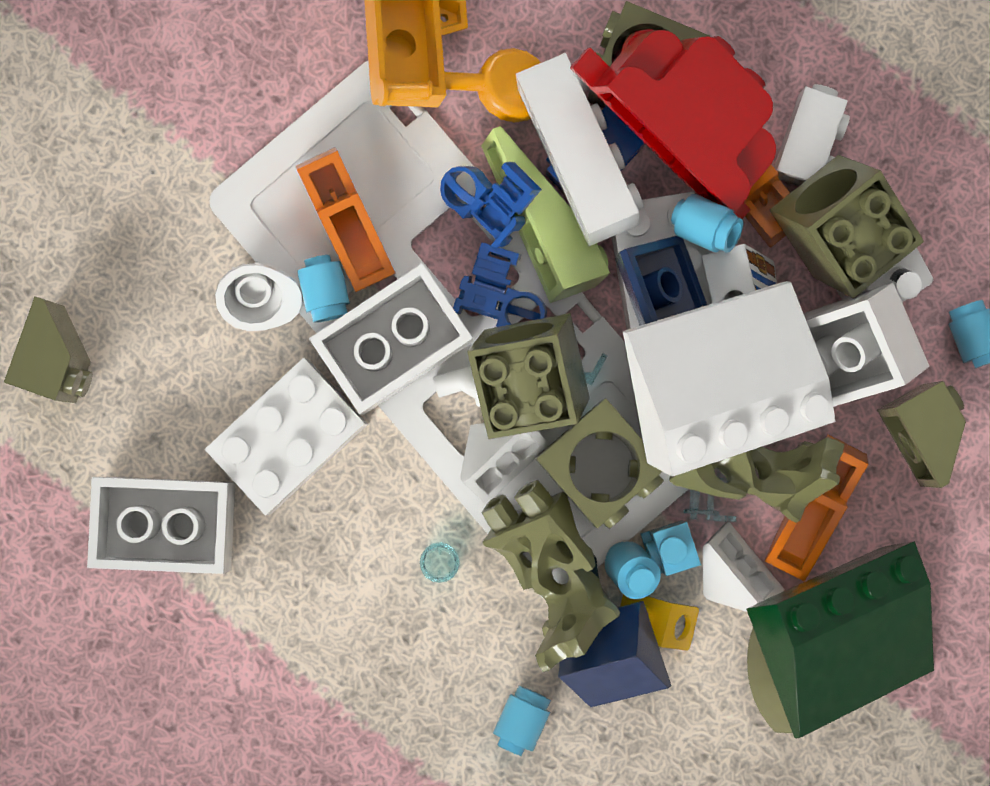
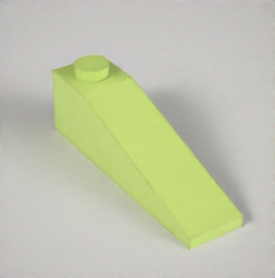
(551, 229)

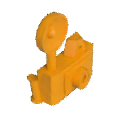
(409, 59)

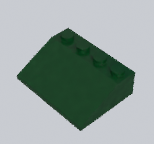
(847, 635)

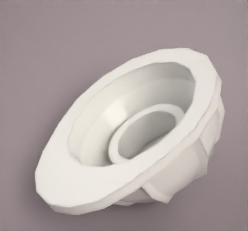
(257, 297)

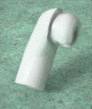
(456, 381)

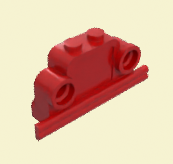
(690, 109)

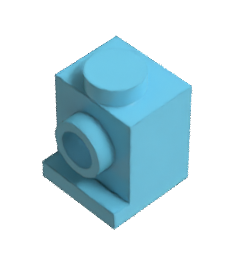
(671, 547)

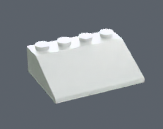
(726, 379)

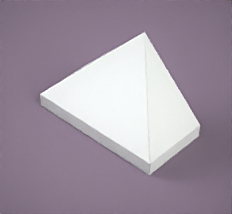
(495, 462)
(734, 572)

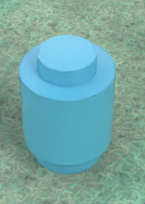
(706, 223)
(323, 288)
(972, 332)
(632, 570)
(522, 721)

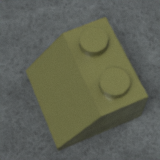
(50, 355)
(927, 430)

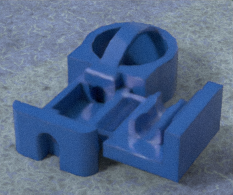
(500, 200)
(490, 288)

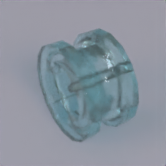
(425, 562)

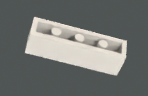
(579, 150)

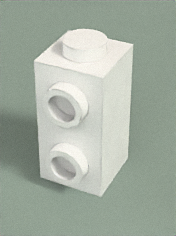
(811, 133)

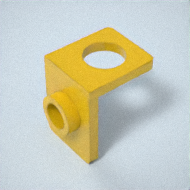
(663, 619)

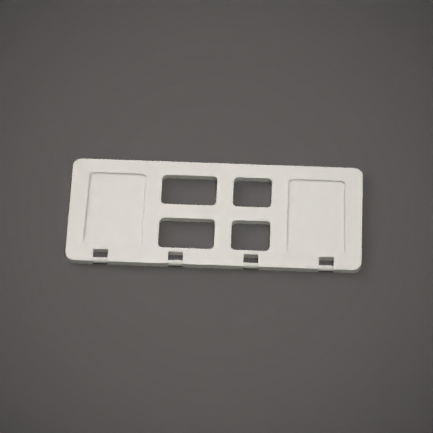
(399, 184)

